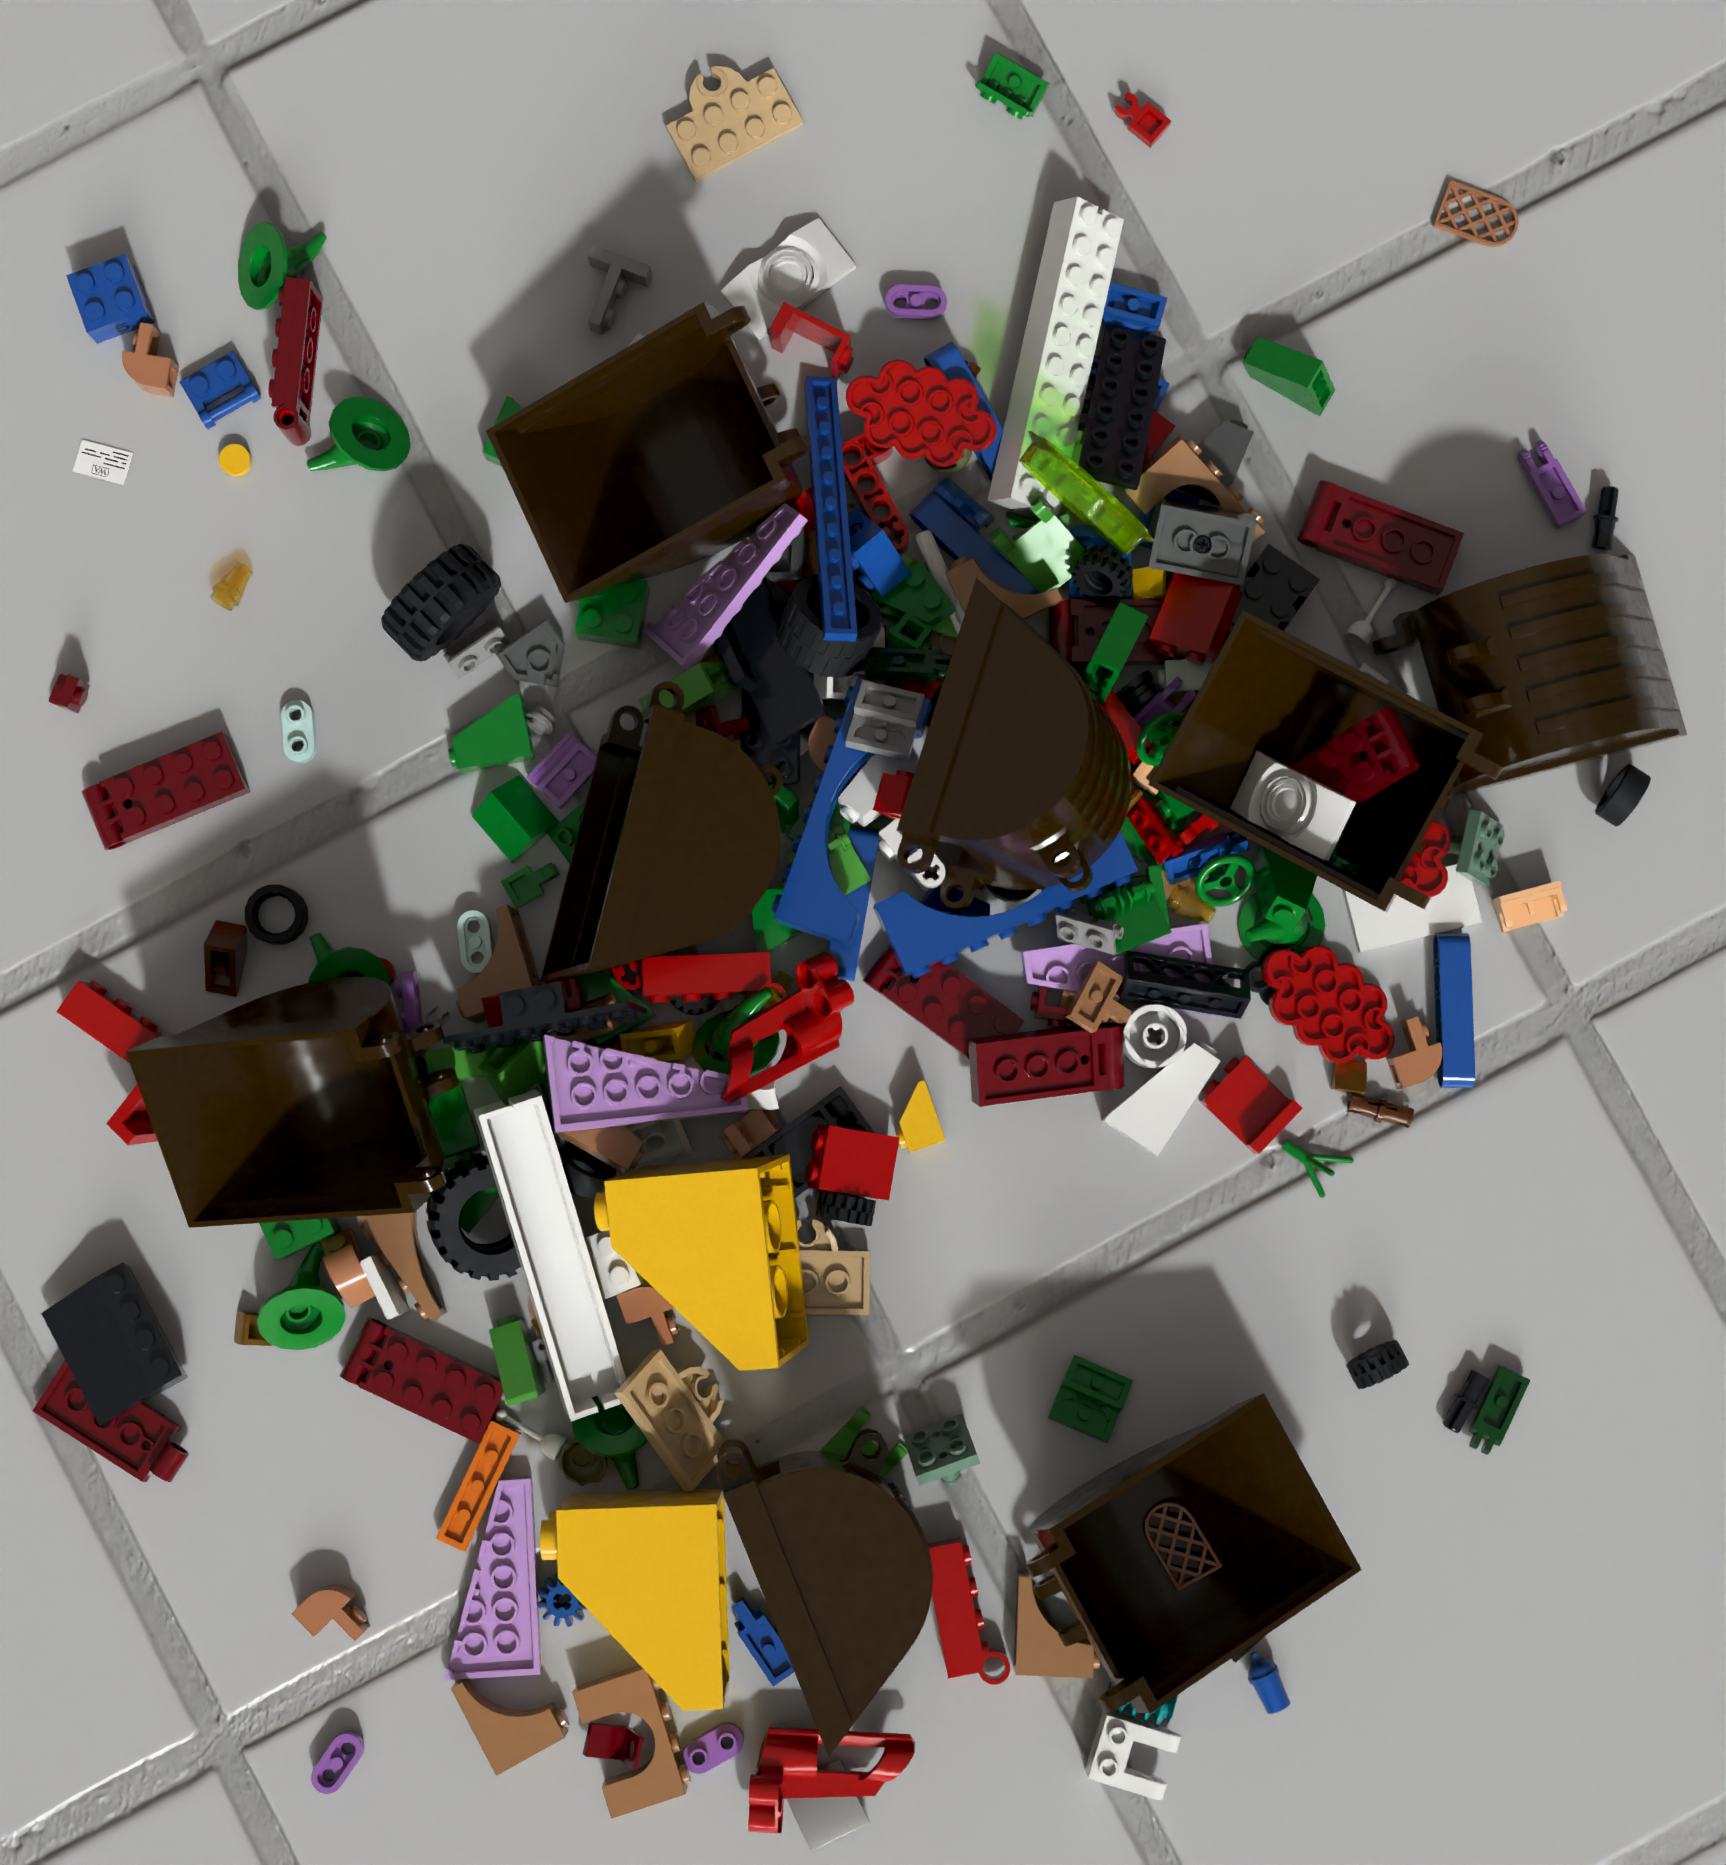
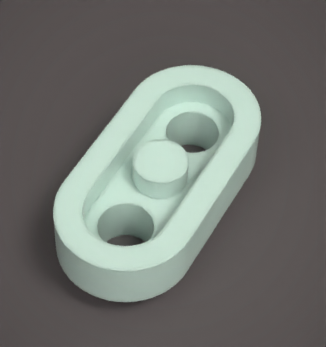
(298, 730)
(472, 943)

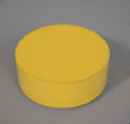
(235, 460)

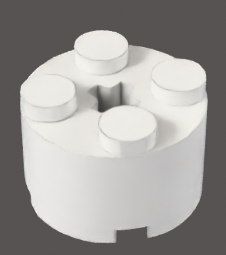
(1172, 1037)

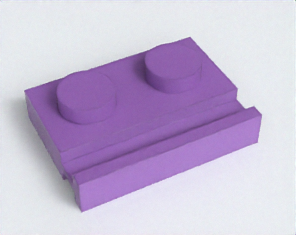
(563, 770)

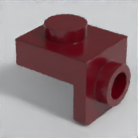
(69, 693)
(709, 719)
(1053, 1014)

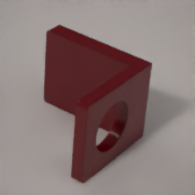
(613, 1743)

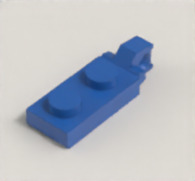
(1198, 854)
(762, 1641)

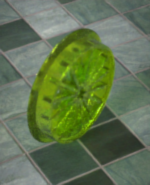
(1083, 495)

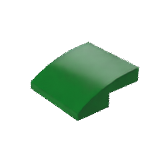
(454, 1122)
(1090, 1399)

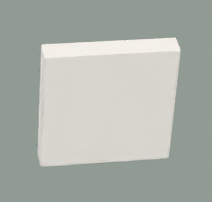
(384, 1287)

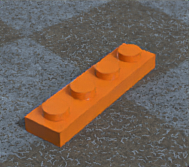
(478, 1485)

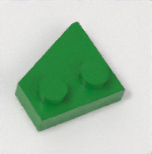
(919, 597)

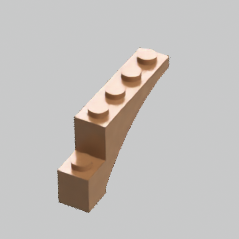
(401, 1249)

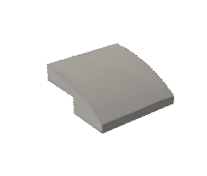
(885, 720)
(828, 1817)

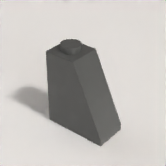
(1226, 450)

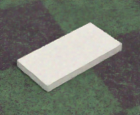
(1404, 921)

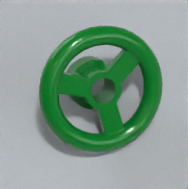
(1159, 734)
(1221, 876)

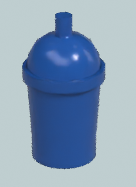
(1267, 1683)

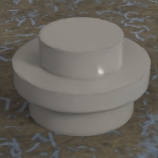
(541, 721)

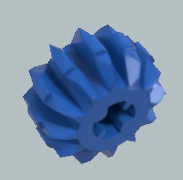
(554, 1607)

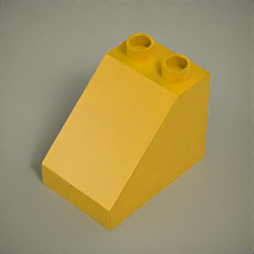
(718, 1249)
(653, 1579)

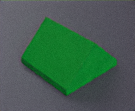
(514, 818)

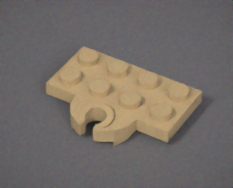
(731, 120)
(834, 1278)
(675, 1416)

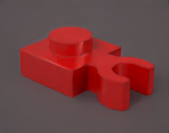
(1146, 122)
(1198, 825)

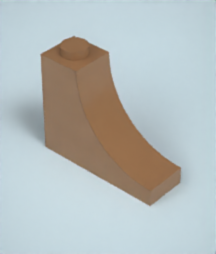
(963, 577)
(507, 970)
(610, 1144)
(1038, 1645)
(507, 1733)

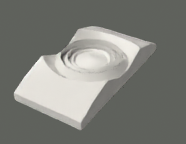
(791, 273)
(1292, 806)

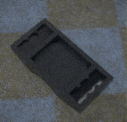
(796, 1136)

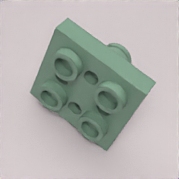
(1478, 848)
(941, 1451)

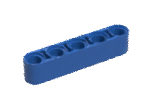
(953, 365)
(961, 540)
(865, 844)
(1454, 1009)

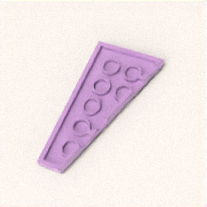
(720, 593)
(1068, 964)
(618, 1088)
(500, 1611)

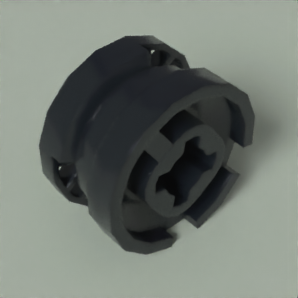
(1138, 692)

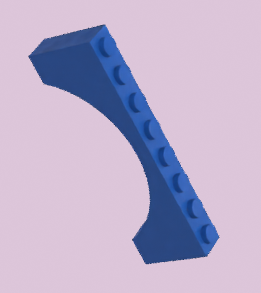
(811, 895)
(927, 936)

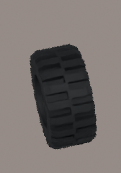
(441, 602)
(445, 1228)

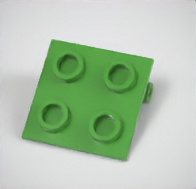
(844, 862)

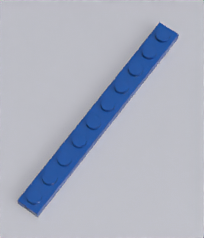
(830, 510)

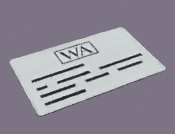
(102, 462)

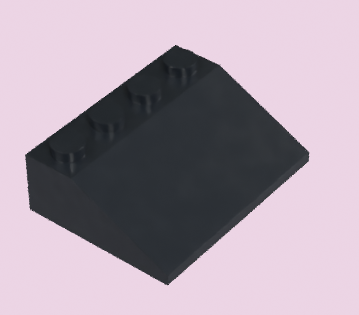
(113, 1343)

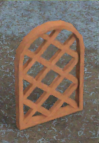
(1464, 211)
(1195, 1526)

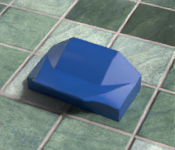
(1133, 308)

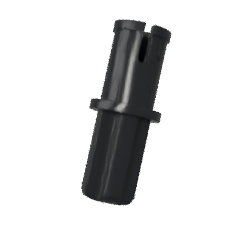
(1605, 519)
(1465, 1401)

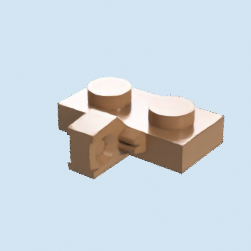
(1098, 999)

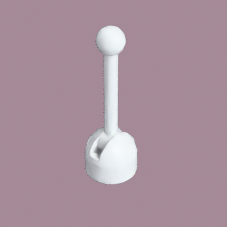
(1361, 631)
(550, 1444)

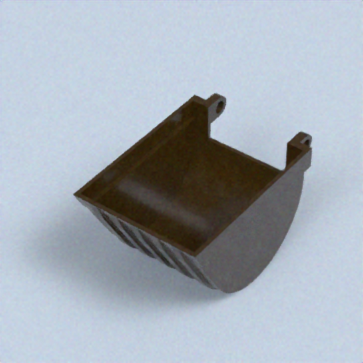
(650, 457)
(1546, 665)
(1287, 702)
(1014, 764)
(666, 844)
(297, 1107)
(1257, 1515)
(836, 1568)

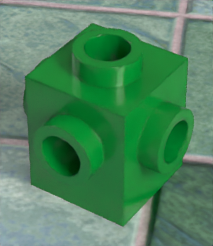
(909, 634)

